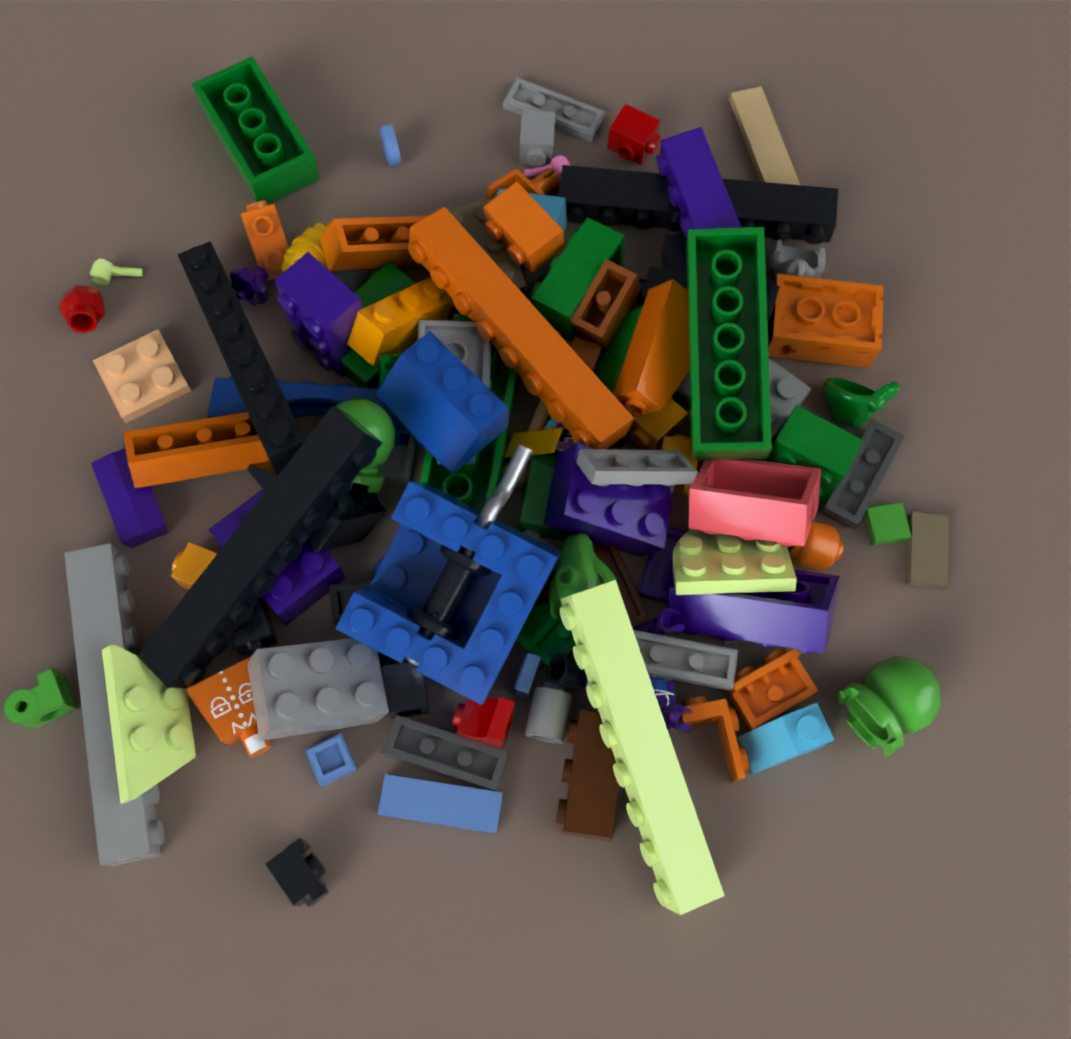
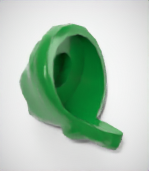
(855, 403)

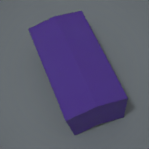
(131, 509)

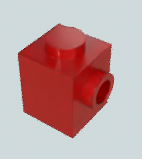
(634, 134)

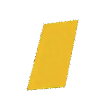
(538, 441)

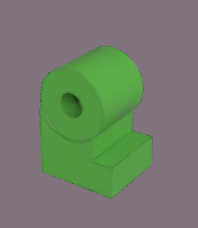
(42, 703)

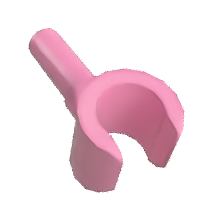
(556, 164)

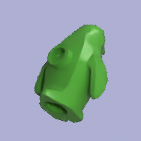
(576, 571)

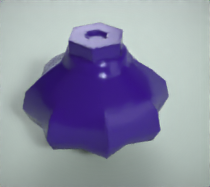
(250, 284)

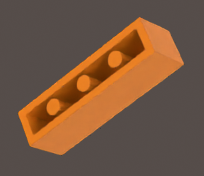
(192, 449)

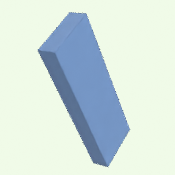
(440, 804)

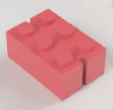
(755, 500)

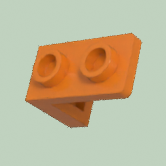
(265, 237)
(727, 725)

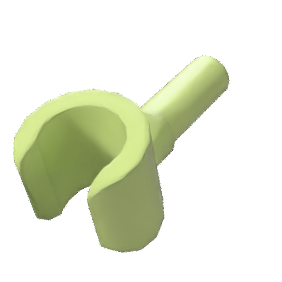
(103, 270)

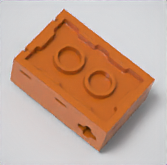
(826, 321)

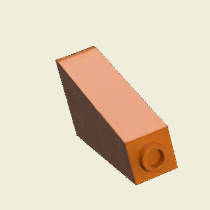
(657, 351)

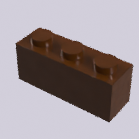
(591, 782)

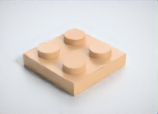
(141, 376)

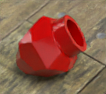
(82, 308)

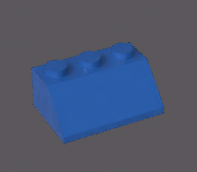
(442, 403)

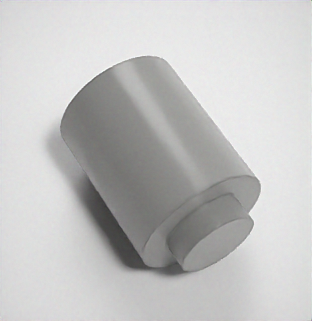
(549, 713)

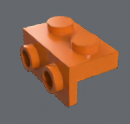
(772, 688)

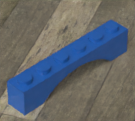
(303, 399)

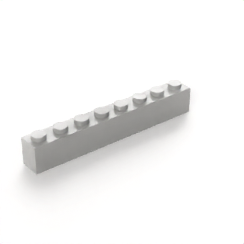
(99, 619)

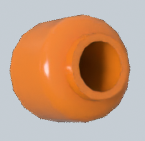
(820, 550)

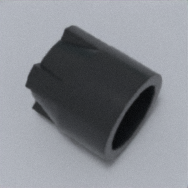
(565, 672)

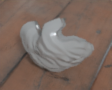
(796, 261)

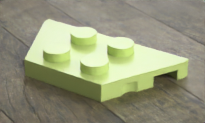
(147, 723)

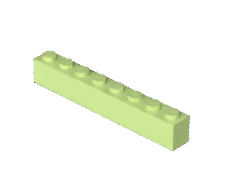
(641, 748)

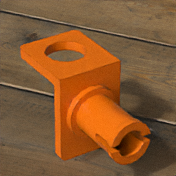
(539, 185)

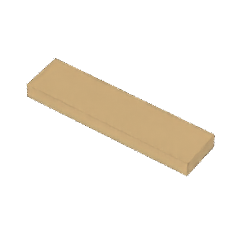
(762, 137)

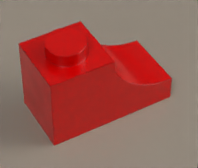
(485, 722)

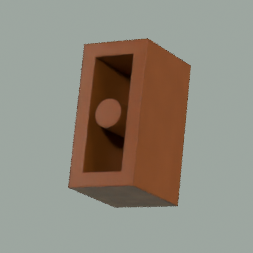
(606, 304)

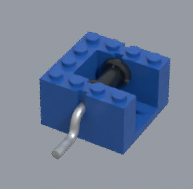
(452, 587)

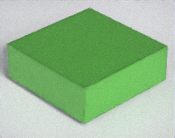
(887, 524)

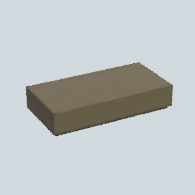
(928, 550)

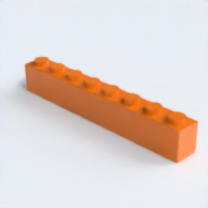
(518, 331)

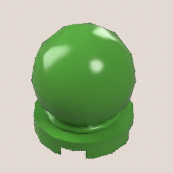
(380, 425)
(893, 701)

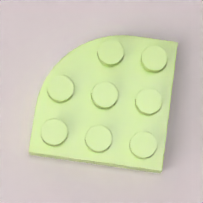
(730, 565)

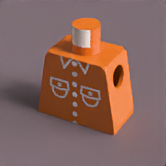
(229, 707)

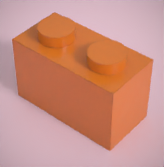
(523, 227)

